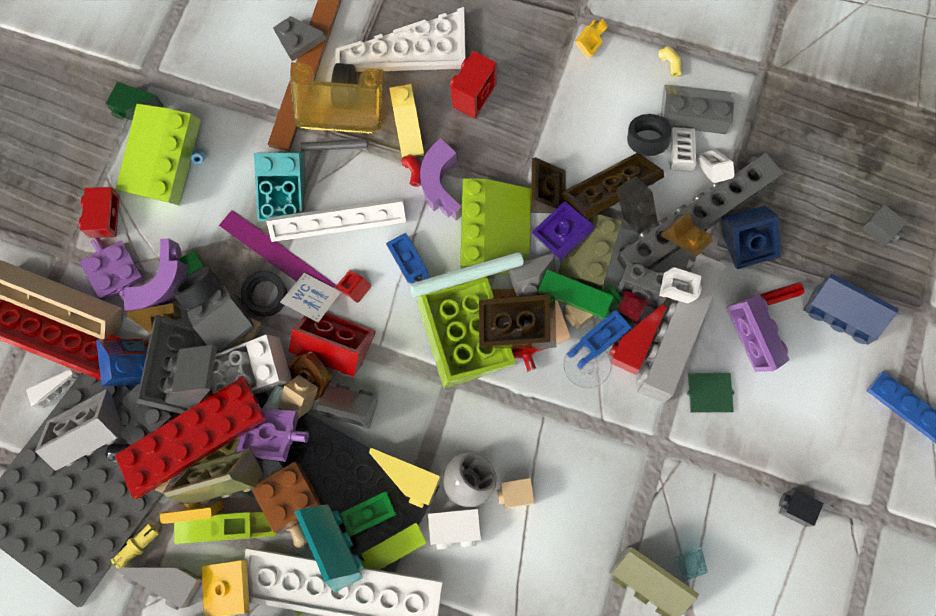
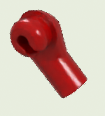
(411, 162)

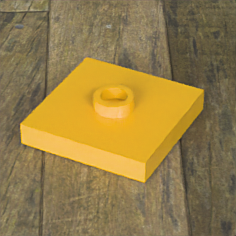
(195, 511)
(225, 589)

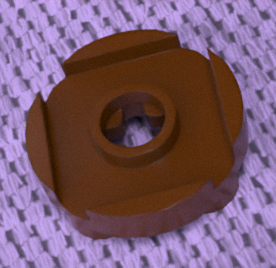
(311, 366)

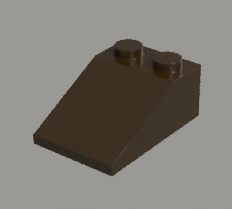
(518, 322)

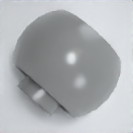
(469, 479)

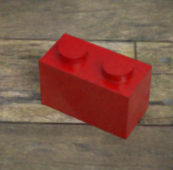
(99, 212)

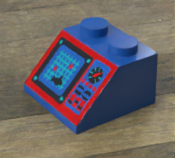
(121, 360)

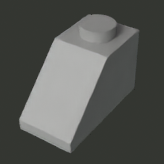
(529, 276)

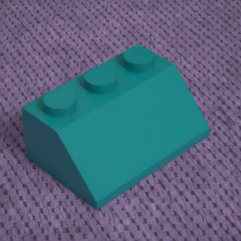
(330, 546)

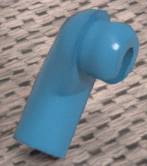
(198, 156)

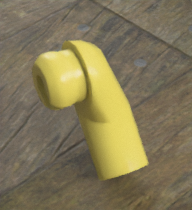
(674, 59)

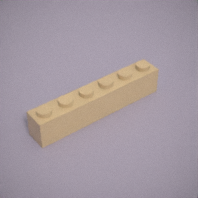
(58, 302)

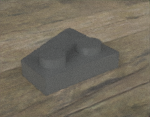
(298, 37)

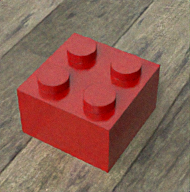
(473, 84)

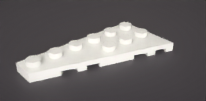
(412, 47)

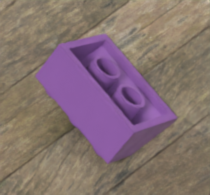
(758, 333)

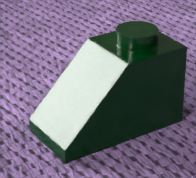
(124, 100)

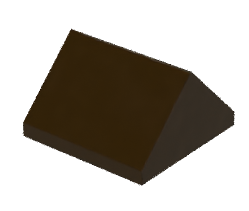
(546, 186)

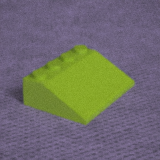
(158, 153)
(494, 221)
(453, 333)

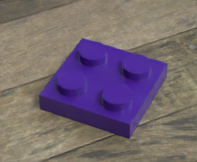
(563, 230)

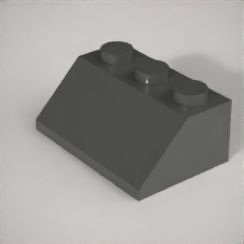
(697, 109)

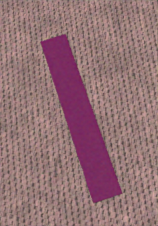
(269, 250)

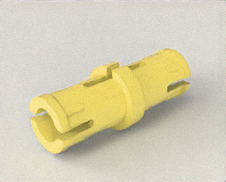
(135, 546)

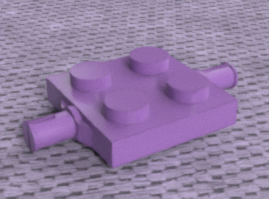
(110, 269)
(273, 436)

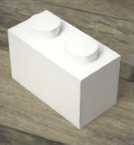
(454, 528)

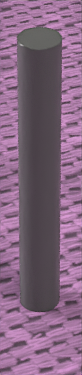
(333, 145)

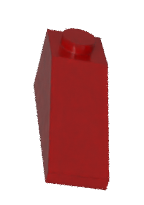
(635, 344)

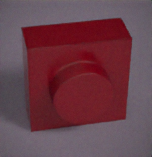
(632, 306)

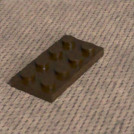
(601, 189)

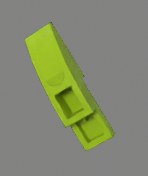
(223, 528)

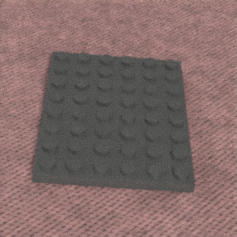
(72, 518)

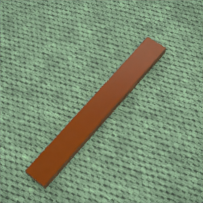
(285, 127)

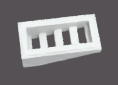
(678, 163)
(715, 165)
(50, 389)

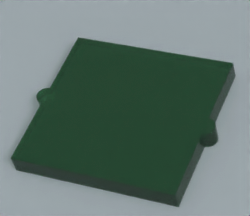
(710, 393)

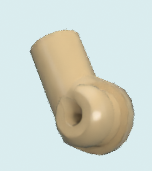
(298, 536)

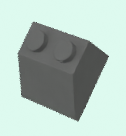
(221, 319)
(190, 375)
(347, 405)

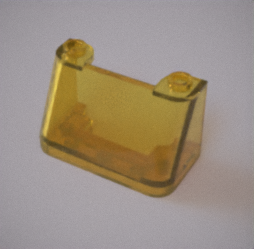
(337, 105)

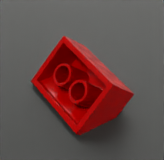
(334, 341)

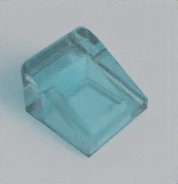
(691, 564)

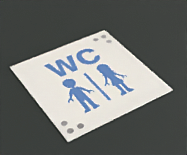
(310, 297)

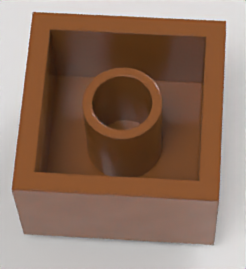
(284, 494)

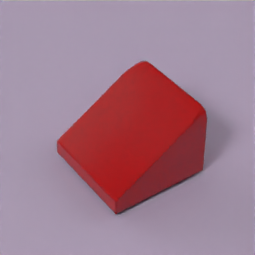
(353, 286)

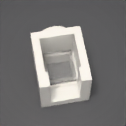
(681, 285)

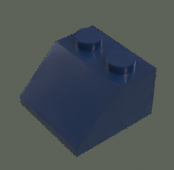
(752, 236)

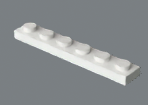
(336, 220)

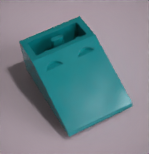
(279, 183)

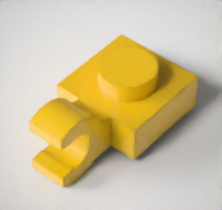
(590, 39)

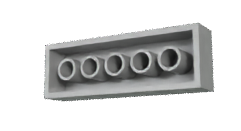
(679, 333)

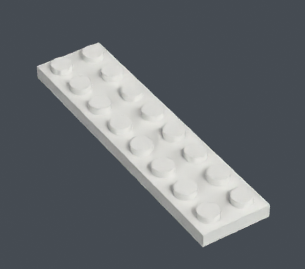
(298, 585)

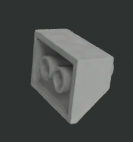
(79, 431)

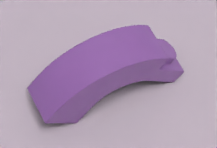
(434, 166)
(161, 287)

